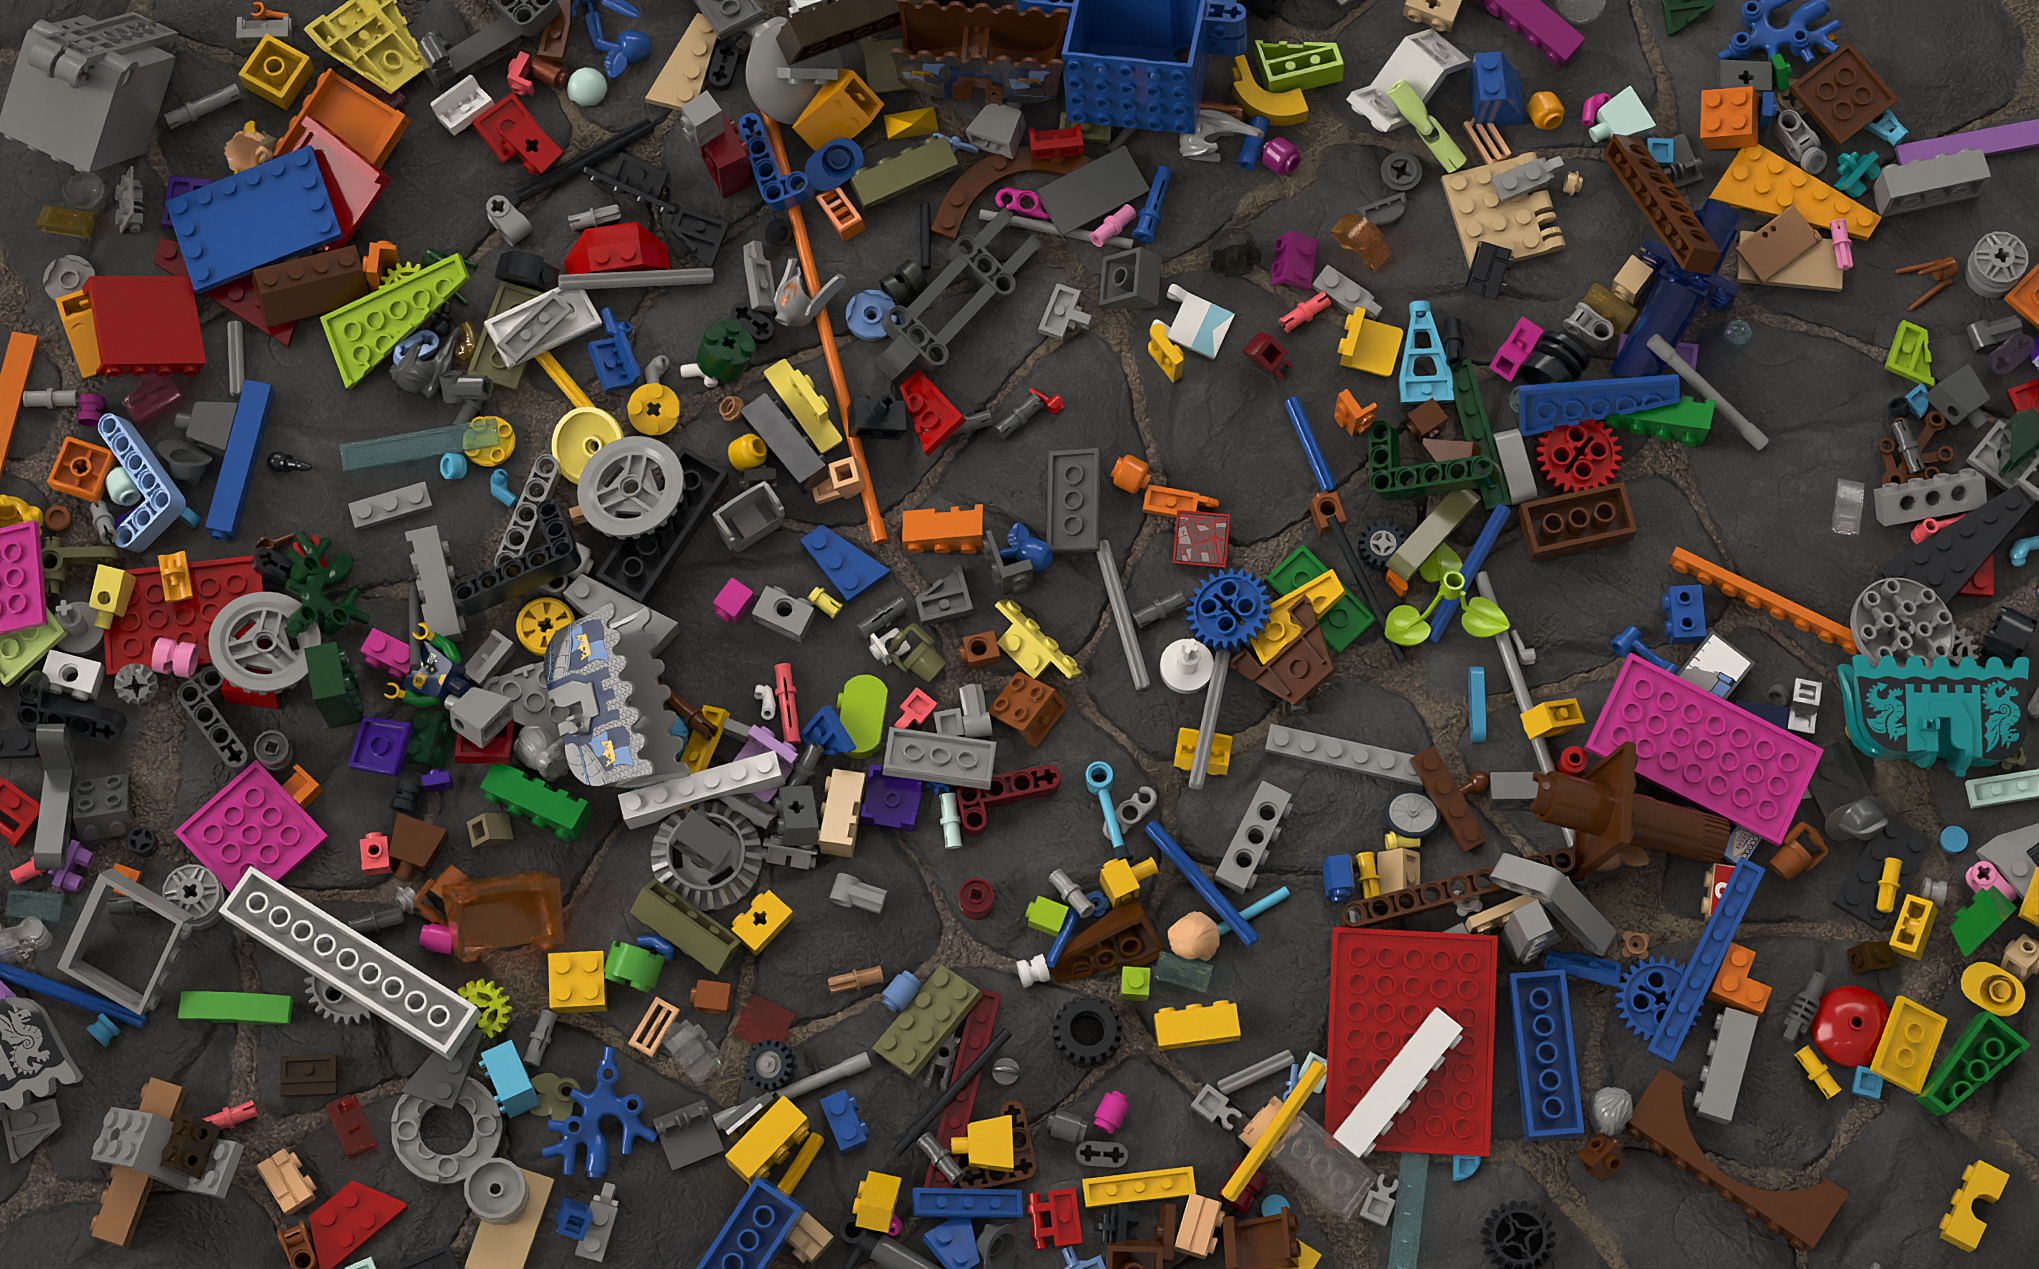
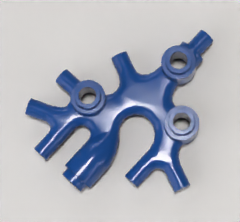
(1764, 36)
(595, 1106)

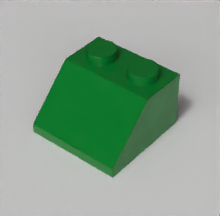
(1981, 919)

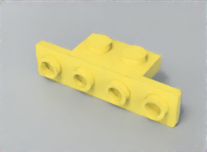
(804, 404)
(1030, 646)

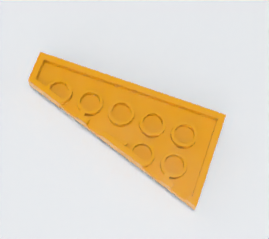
(1771, 184)

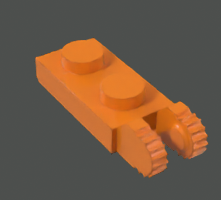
(1167, 501)

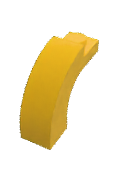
(1278, 108)

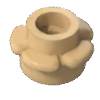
(1572, 183)

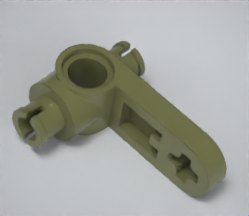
(71, 556)

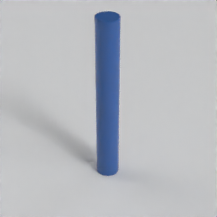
(1062, 938)

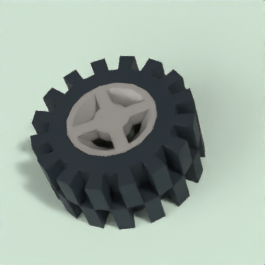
(1384, 537)

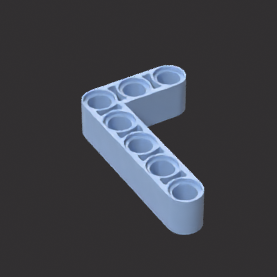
(162, 496)

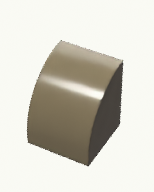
(490, 830)

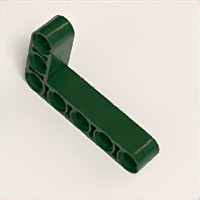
(1422, 473)

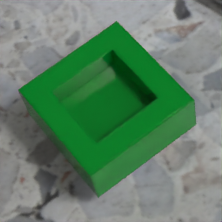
(1780, 72)

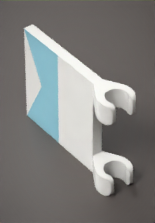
(1198, 323)

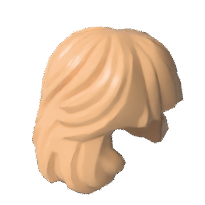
(1194, 936)

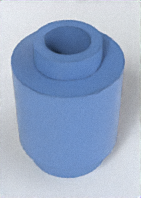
(901, 991)

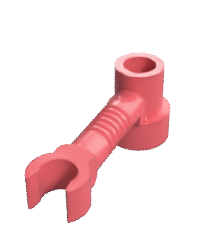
(1930, 527)

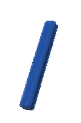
(1310, 444)

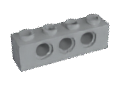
(1970, 497)
(1266, 798)

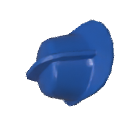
(834, 164)

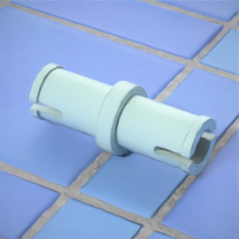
(950, 821)

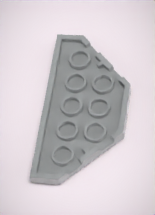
(530, 698)

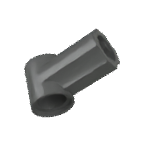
(1987, 335)
(459, 387)

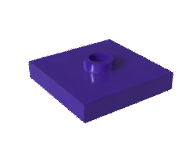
(380, 746)

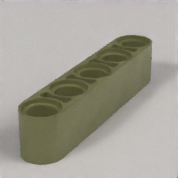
(1432, 533)

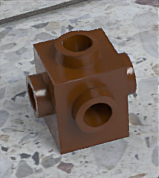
(1602, 1157)

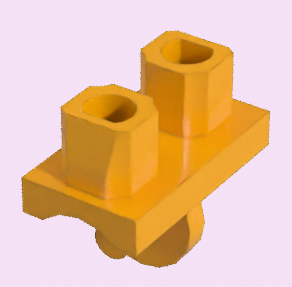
(175, 577)

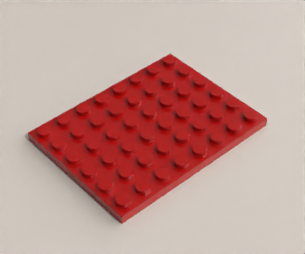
(1378, 1000)

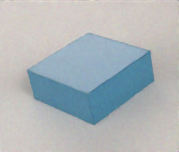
(1661, 150)
(1866, 1083)

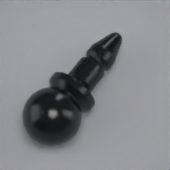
(441, 324)
(279, 462)

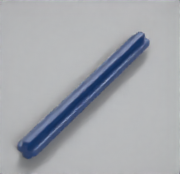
(1469, 569)
(1201, 883)
(71, 995)

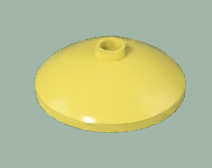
(576, 438)

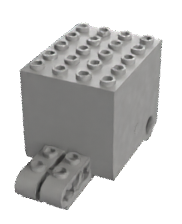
(89, 88)

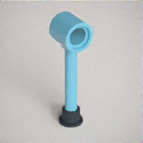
(1102, 789)

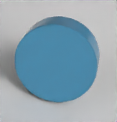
(189, 517)
(1953, 839)
(1273, 1204)

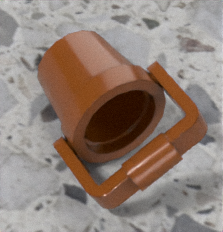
(1793, 858)
(450, 875)

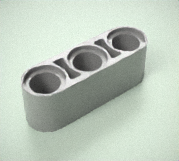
(1515, 466)

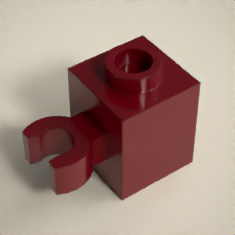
(1267, 354)

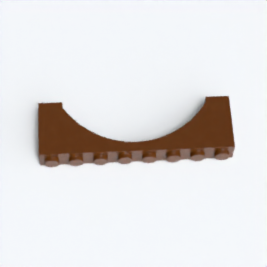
(1796, 1214)

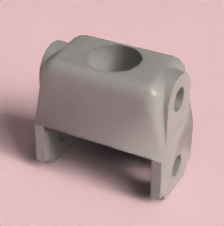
(749, 517)

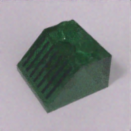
(2019, 440)

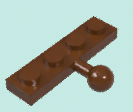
(1450, 798)

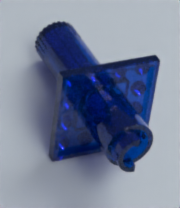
(1678, 294)

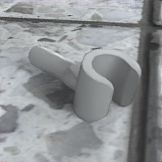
(1525, 656)

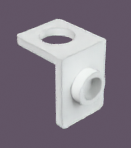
(878, 646)

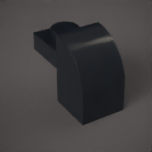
(526, 269)

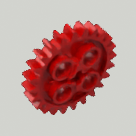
(1598, 468)

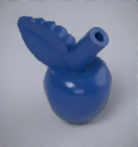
(630, 48)
(1026, 547)

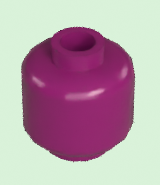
(1281, 156)

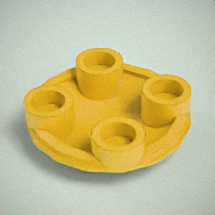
(498, 454)

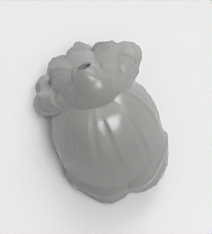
(542, 752)

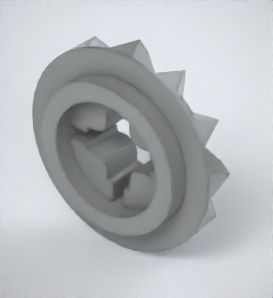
(143, 675)

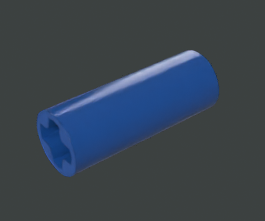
(1251, 145)

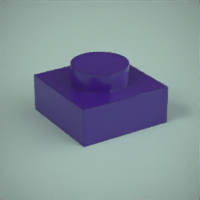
(437, 780)

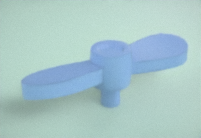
(955, 144)

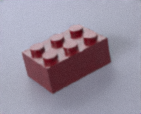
(728, 160)

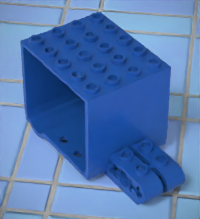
(1124, 61)

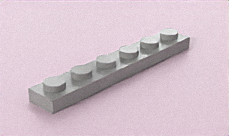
(1341, 754)

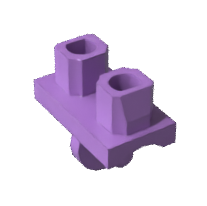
(66, 878)

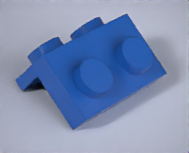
(614, 362)

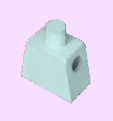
(1623, 116)

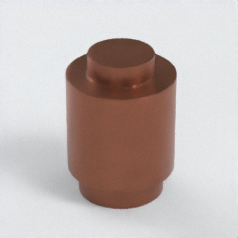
(549, 72)

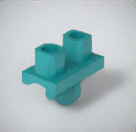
(1850, 180)

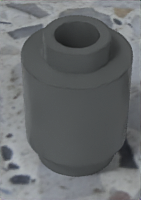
(1067, 1126)

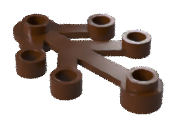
(1933, 457)

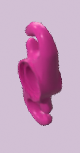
(1017, 196)

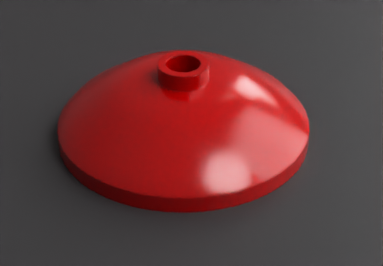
(1834, 1030)

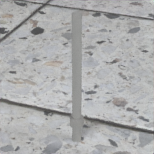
(1050, 228)

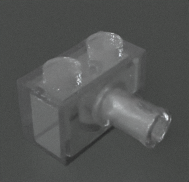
(691, 1050)

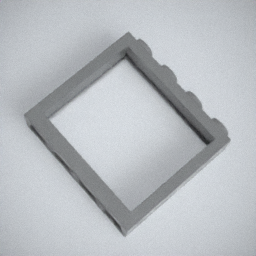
(85, 927)

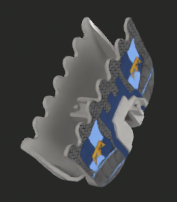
(623, 723)

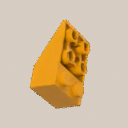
(838, 110)
(80, 329)

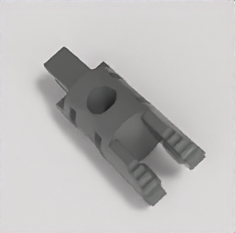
(943, 1064)

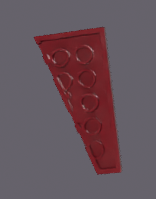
(236, 296)

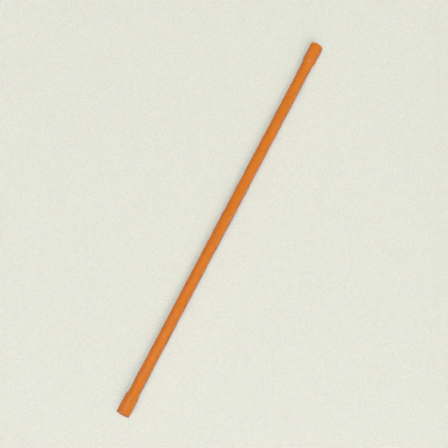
(874, 522)

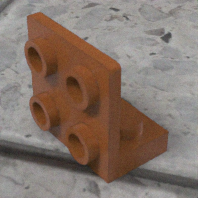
(1028, 707)

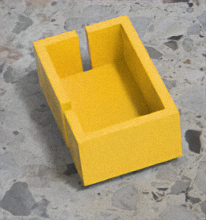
(768, 1141)

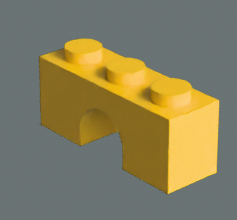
(1961, 1226)

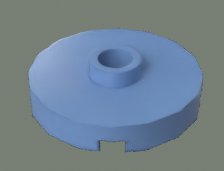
(868, 303)

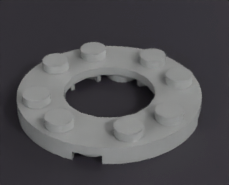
(447, 1168)

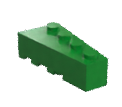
(1679, 422)
(536, 801)
(1971, 1062)

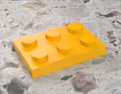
(1908, 1045)

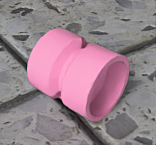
(171, 657)

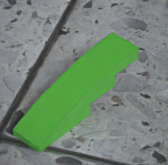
(235, 1007)

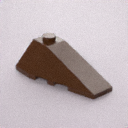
(1114, 941)

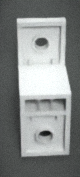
(1420, 60)

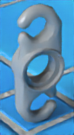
(1142, 809)

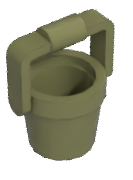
(923, 660)

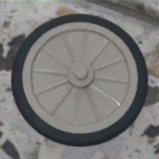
(1412, 814)

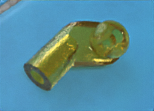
(469, 343)

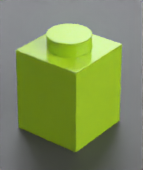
(1046, 916)
(1135, 984)

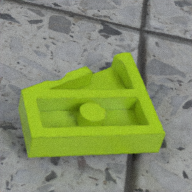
(1910, 354)

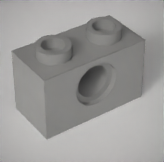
(792, 626)

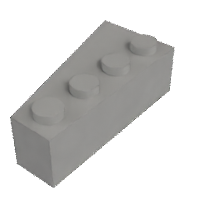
(435, 582)
(589, 595)
(1529, 933)

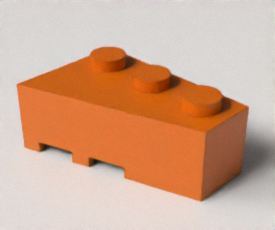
(943, 530)

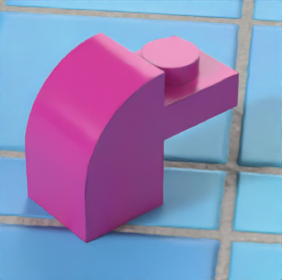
(1516, 349)

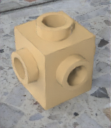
(2021, 958)

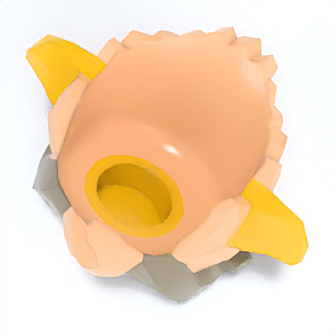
(249, 148)

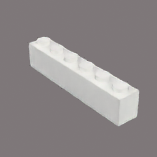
(1397, 1082)

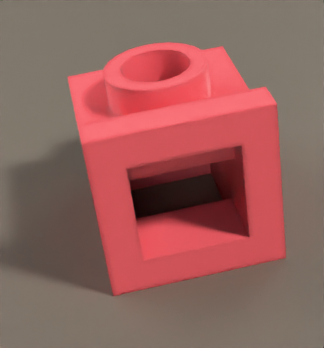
(376, 863)

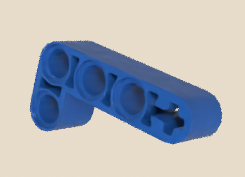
(768, 161)

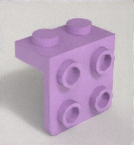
(763, 741)

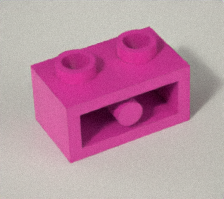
(387, 653)

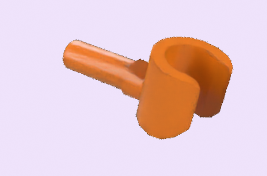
(264, 13)

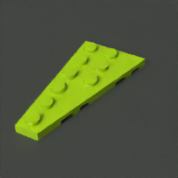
(374, 325)

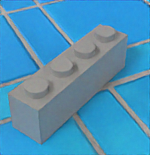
(1726, 1065)

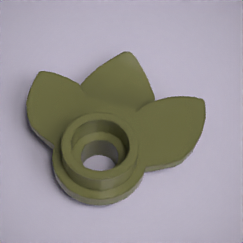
(551, 1097)

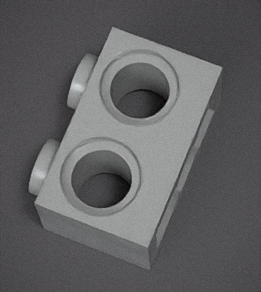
(702, 119)

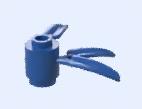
(593, 20)

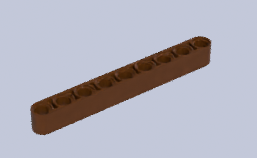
(1443, 890)

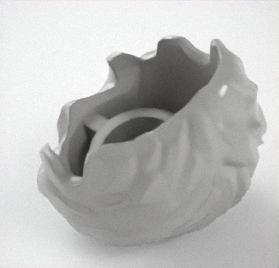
(1610, 1111)

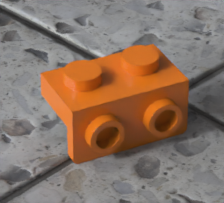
(380, 255)
(1351, 415)

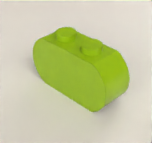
(863, 713)

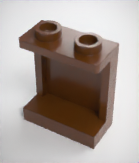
(1262, 1242)

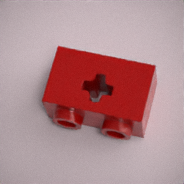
(528, 132)

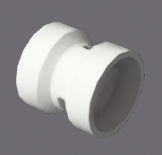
(1033, 970)

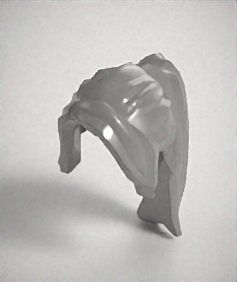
(1209, 127)

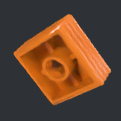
(76, 455)

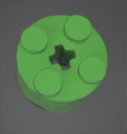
(633, 965)

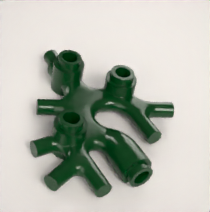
(314, 603)

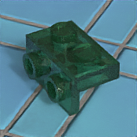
(430, 739)

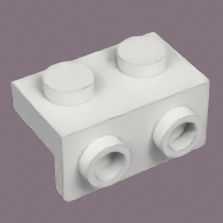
(461, 105)

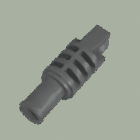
(1804, 1008)

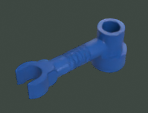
(1628, 641)

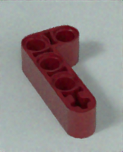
(1009, 795)

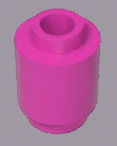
(436, 939)
(1111, 1112)

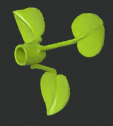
(1481, 617)

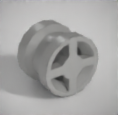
(1933, 891)

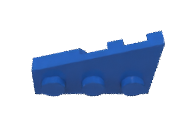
(842, 563)

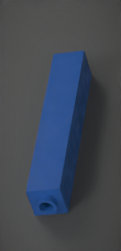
(240, 460)

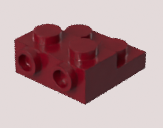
(495, 752)

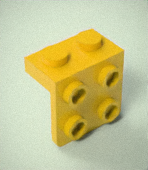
(1369, 344)

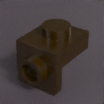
(1870, 957)

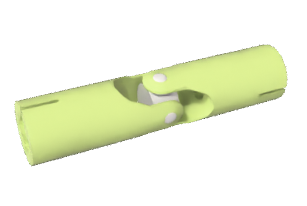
(1416, 113)

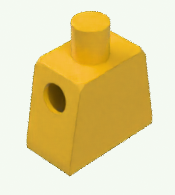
(988, 1144)

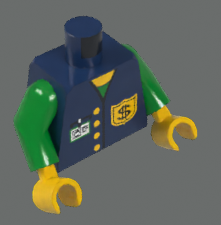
(439, 673)

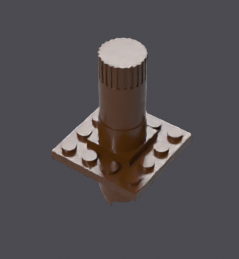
(1611, 815)

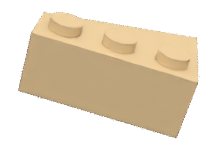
(841, 813)

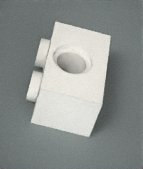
(89, 679)

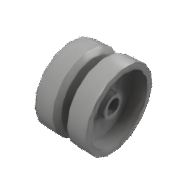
(499, 1207)

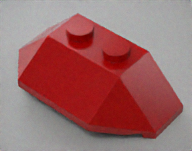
(617, 249)

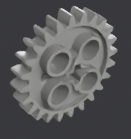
(343, 1008)

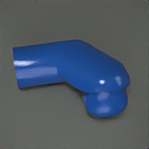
(612, 326)
(657, 942)

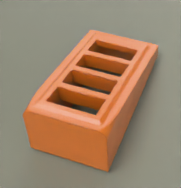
(850, 225)

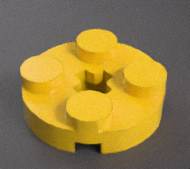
(654, 394)

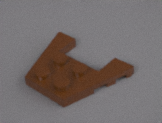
(1299, 666)

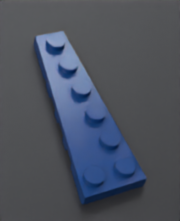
(1571, 402)

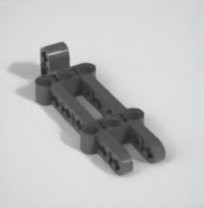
(903, 349)

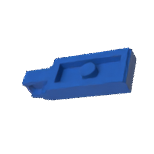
(1584, 966)

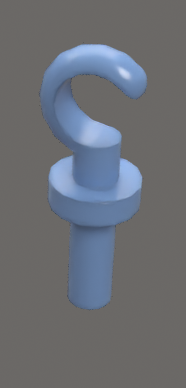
(1293, 1080)

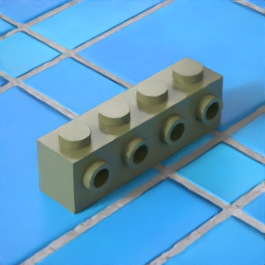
(903, 172)
(685, 926)

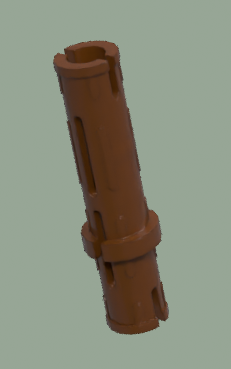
(692, 716)

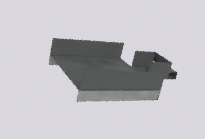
(748, 1115)

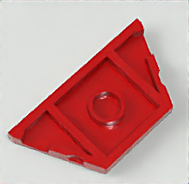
(350, 1221)

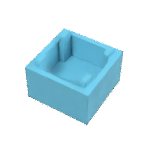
(509, 1079)

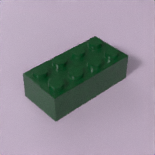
(334, 684)

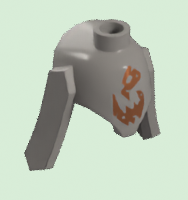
(793, 304)

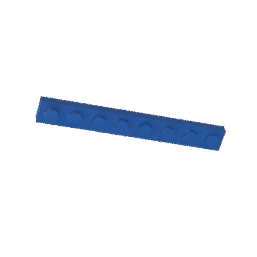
(1705, 960)

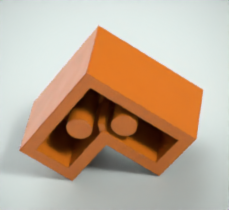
(1733, 987)

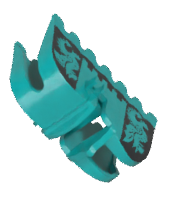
(1970, 710)

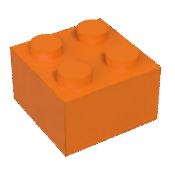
(1729, 118)

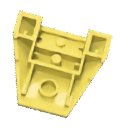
(370, 40)

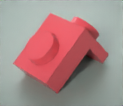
(518, 70)

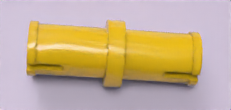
(1817, 1072)

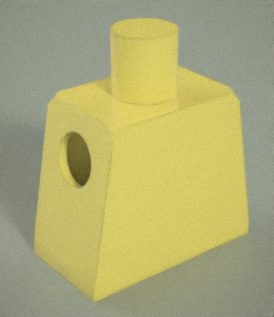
(110, 584)

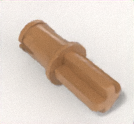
(855, 979)

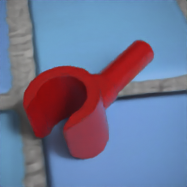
(1053, 404)

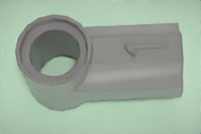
(975, 719)
(850, 892)

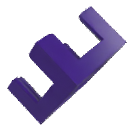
(891, 801)

